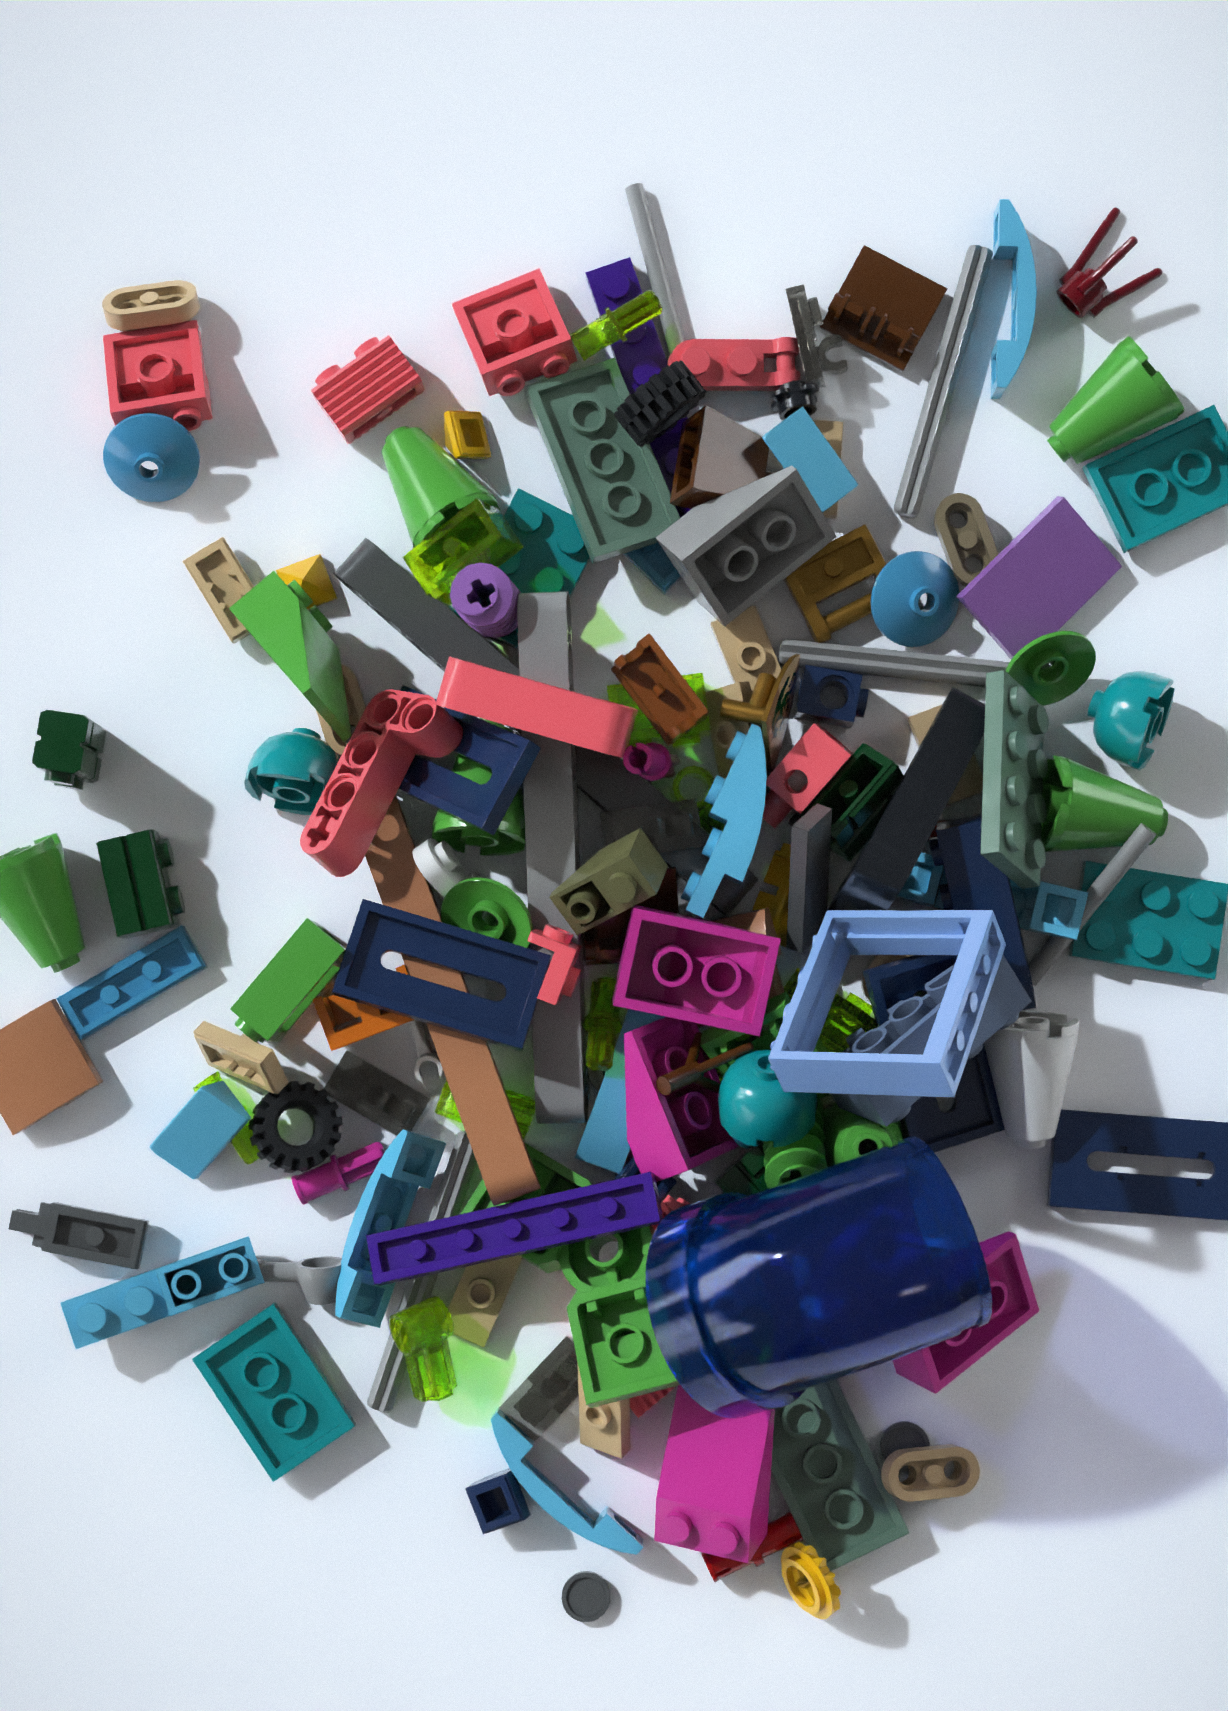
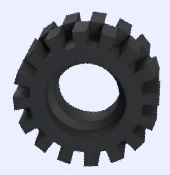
(660, 403)
(324, 1120)

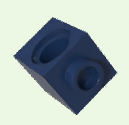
(812, 709)

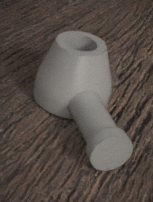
(316, 1276)

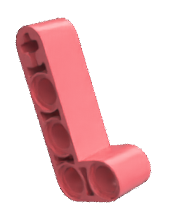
(536, 707)
(370, 773)

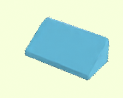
(802, 445)
(201, 1129)

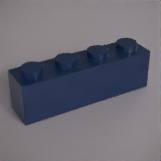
(980, 886)

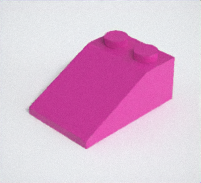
(695, 970)
(674, 1129)
(1011, 1307)
(715, 1481)

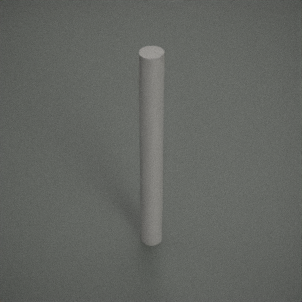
(655, 264)
(1097, 894)

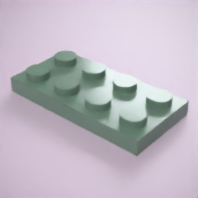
(603, 473)
(1013, 780)
(832, 1478)

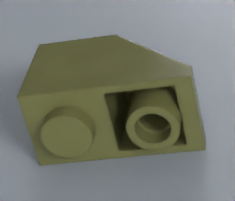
(610, 882)

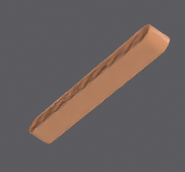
(464, 1059)

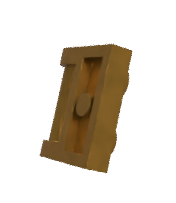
(830, 572)

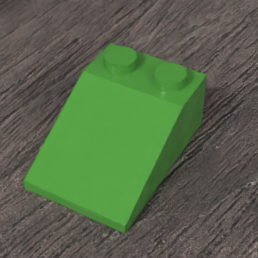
(298, 645)

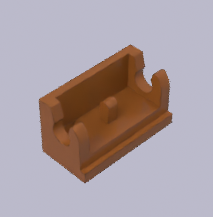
(659, 690)

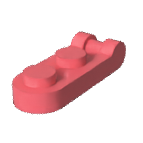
(738, 362)

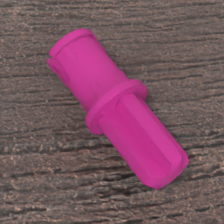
(650, 761)
(337, 1173)

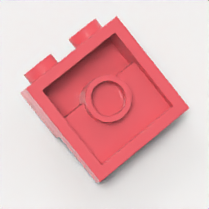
(515, 333)
(158, 373)

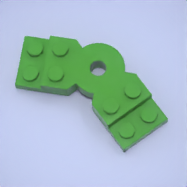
(610, 1308)

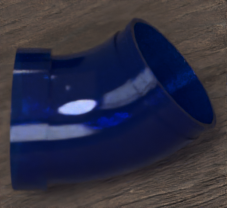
(814, 1279)

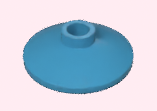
(155, 440)
(897, 597)

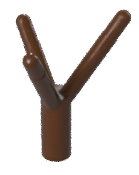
(694, 1072)

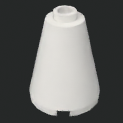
(1031, 1073)

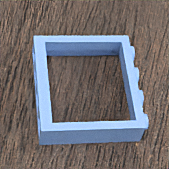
(936, 1073)

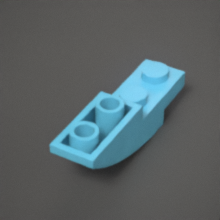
(740, 806)
(162, 1292)

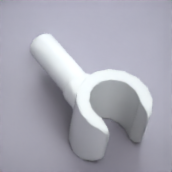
(423, 1050)

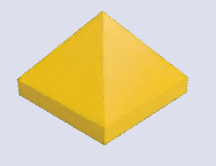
(466, 435)
(312, 577)

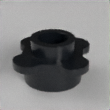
(793, 396)

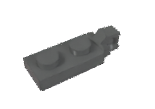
(84, 1233)

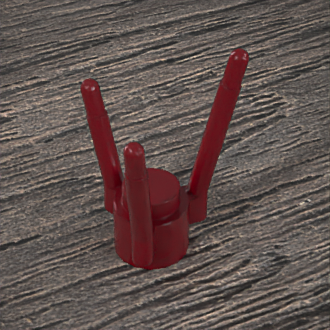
(1083, 291)

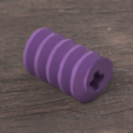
(469, 597)

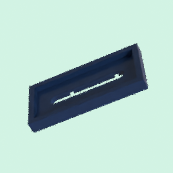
(471, 802)
(388, 929)
(975, 1102)
(1079, 1187)

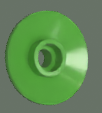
(1053, 665)
(472, 901)

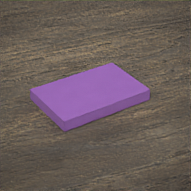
(1039, 578)

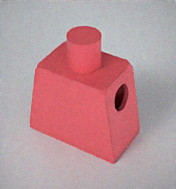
(819, 758)

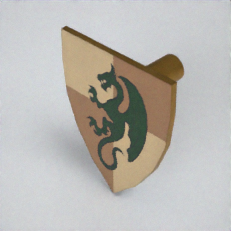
(768, 707)

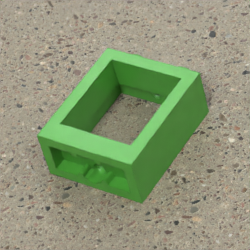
(289, 983)

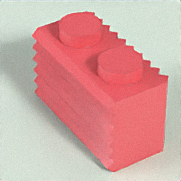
(367, 388)

